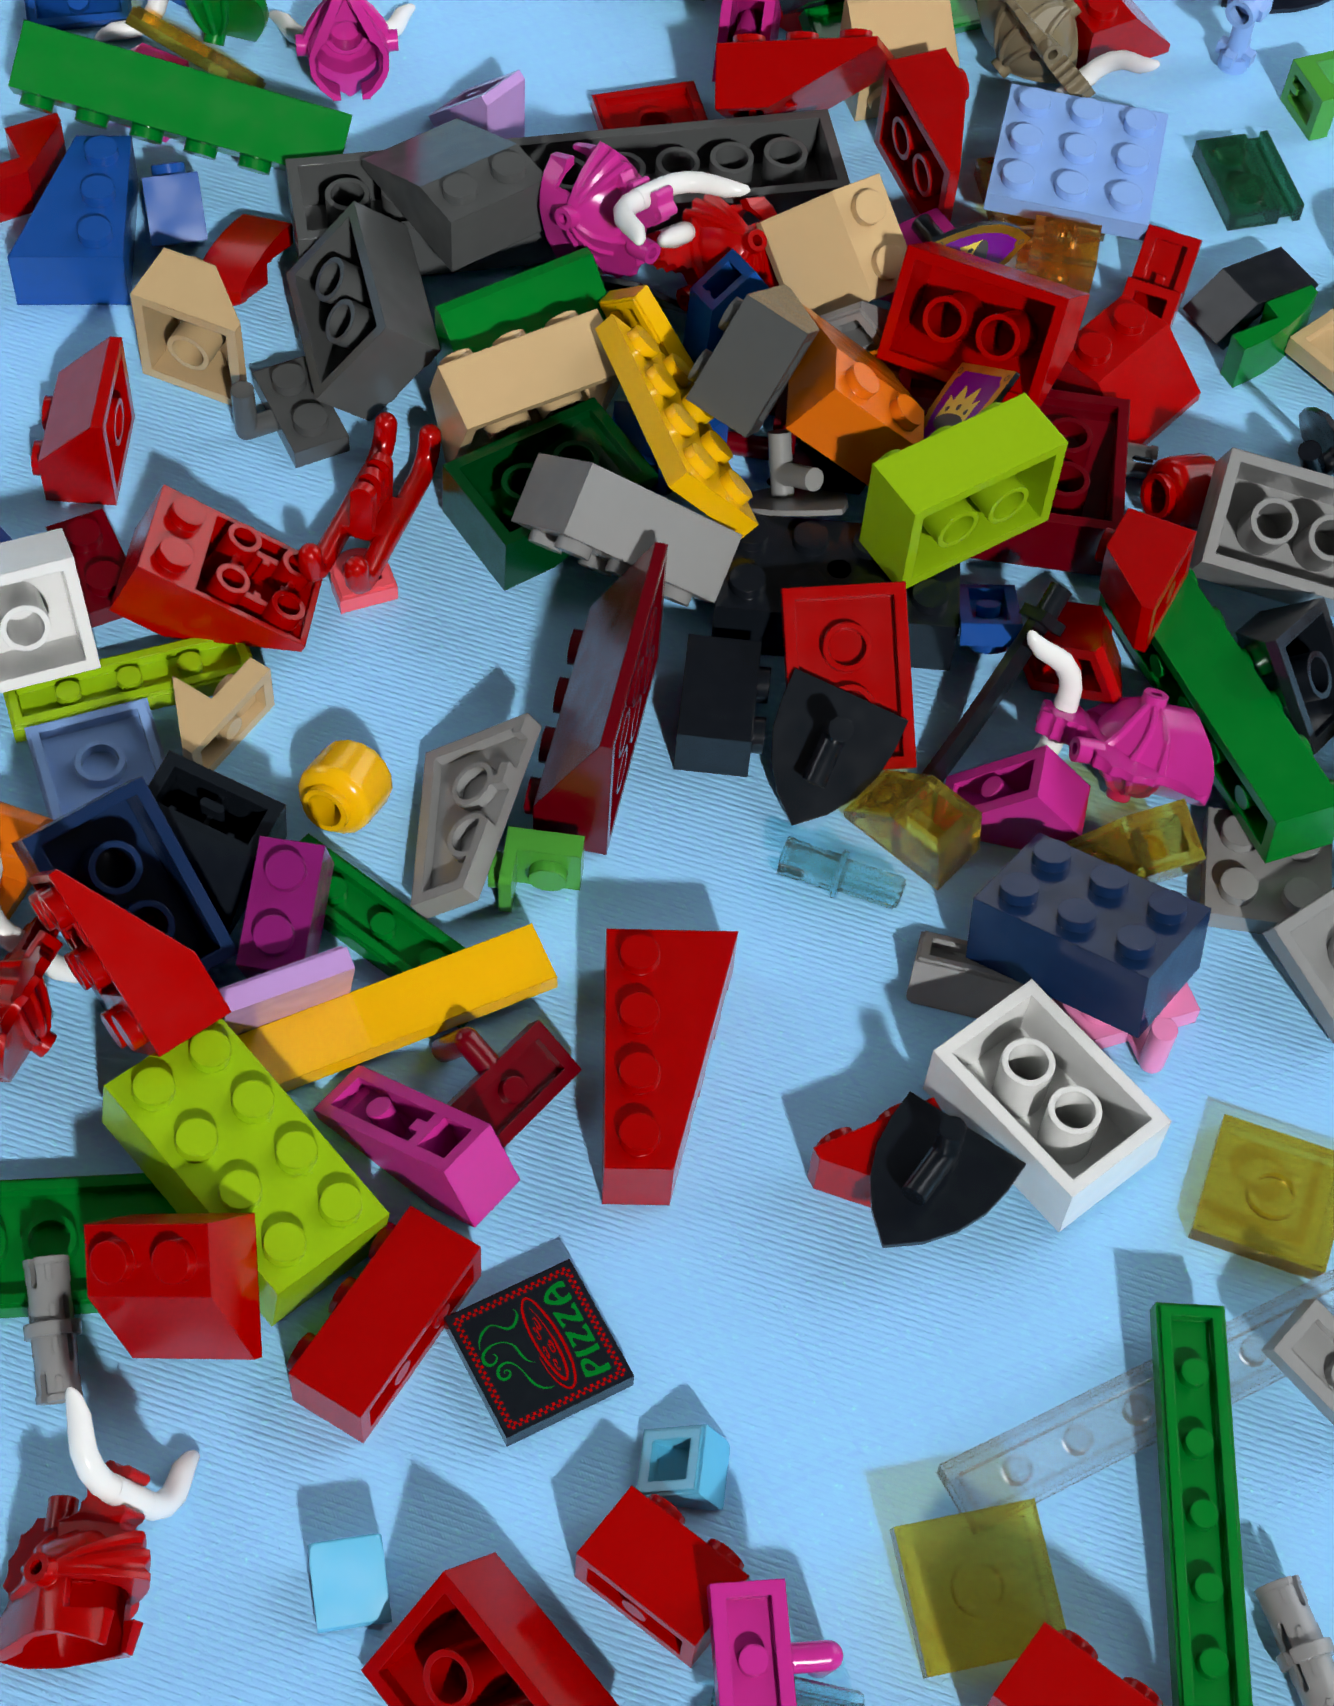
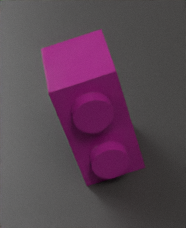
(284, 905)

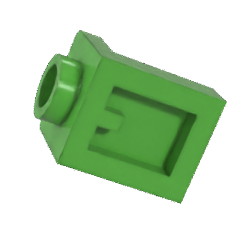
(1310, 94)
(539, 859)

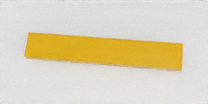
(403, 1009)

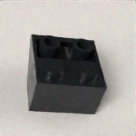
(217, 828)

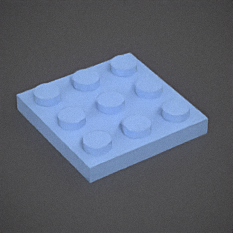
(1077, 161)

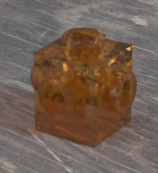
(1061, 252)

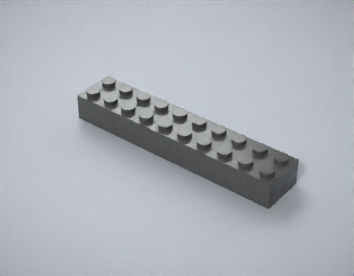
(776, 155)

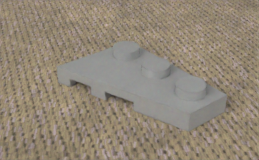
(465, 811)

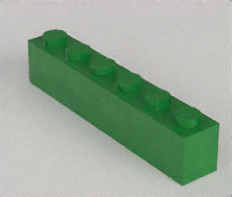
(170, 101)
(1258, 756)

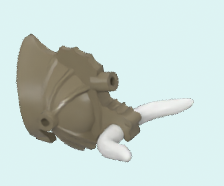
(1041, 45)

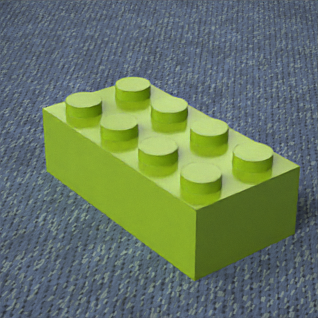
(232, 1141)

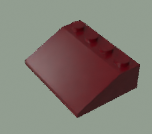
(1089, 485)
(601, 707)

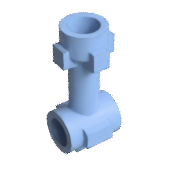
(1235, 50)

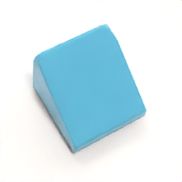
(685, 1466)
(349, 1582)

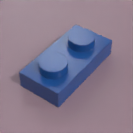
(988, 617)

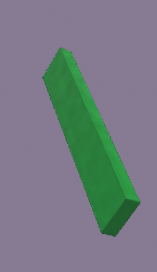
(1199, 1507)

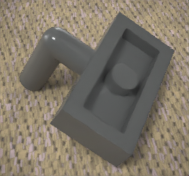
(304, 425)

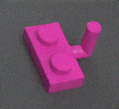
(754, 1647)

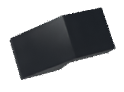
(1241, 291)

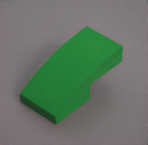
(1264, 345)

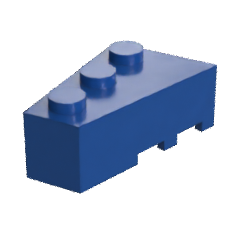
(82, 229)

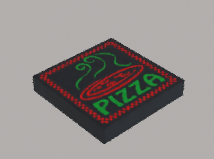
(538, 1352)

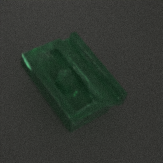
(1247, 180)

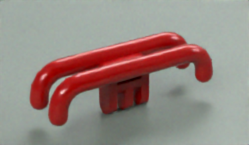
(372, 511)

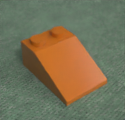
(850, 403)

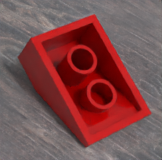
(923, 127)

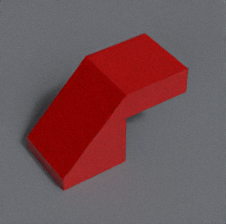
(35, 155)
(1163, 271)

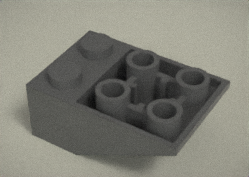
(753, 359)

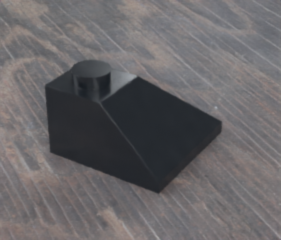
(1296, 660)

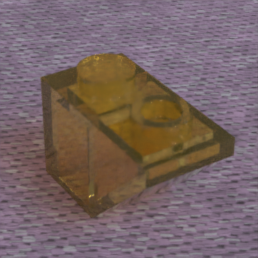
(919, 823)
(1149, 843)

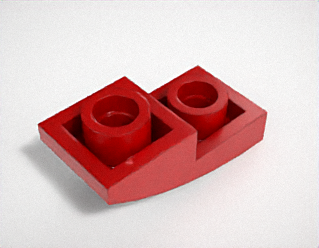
(245, 250)

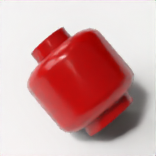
(1178, 488)

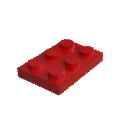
(857, 643)

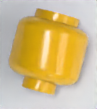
(344, 787)

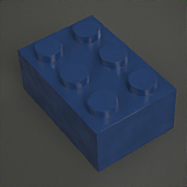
(134, 860)
(1088, 933)

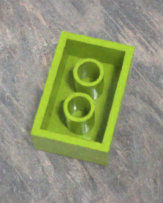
(962, 490)

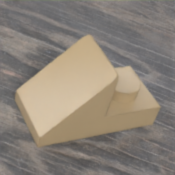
(217, 725)

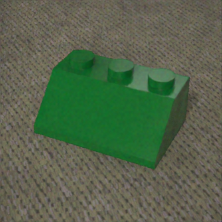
(519, 303)

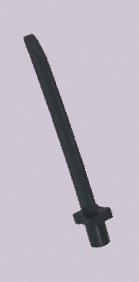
(1040, 619)

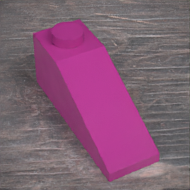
(422, 1143)

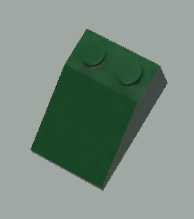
(488, 482)

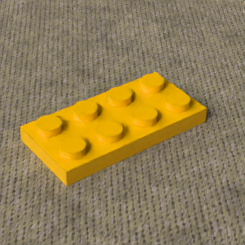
(677, 431)

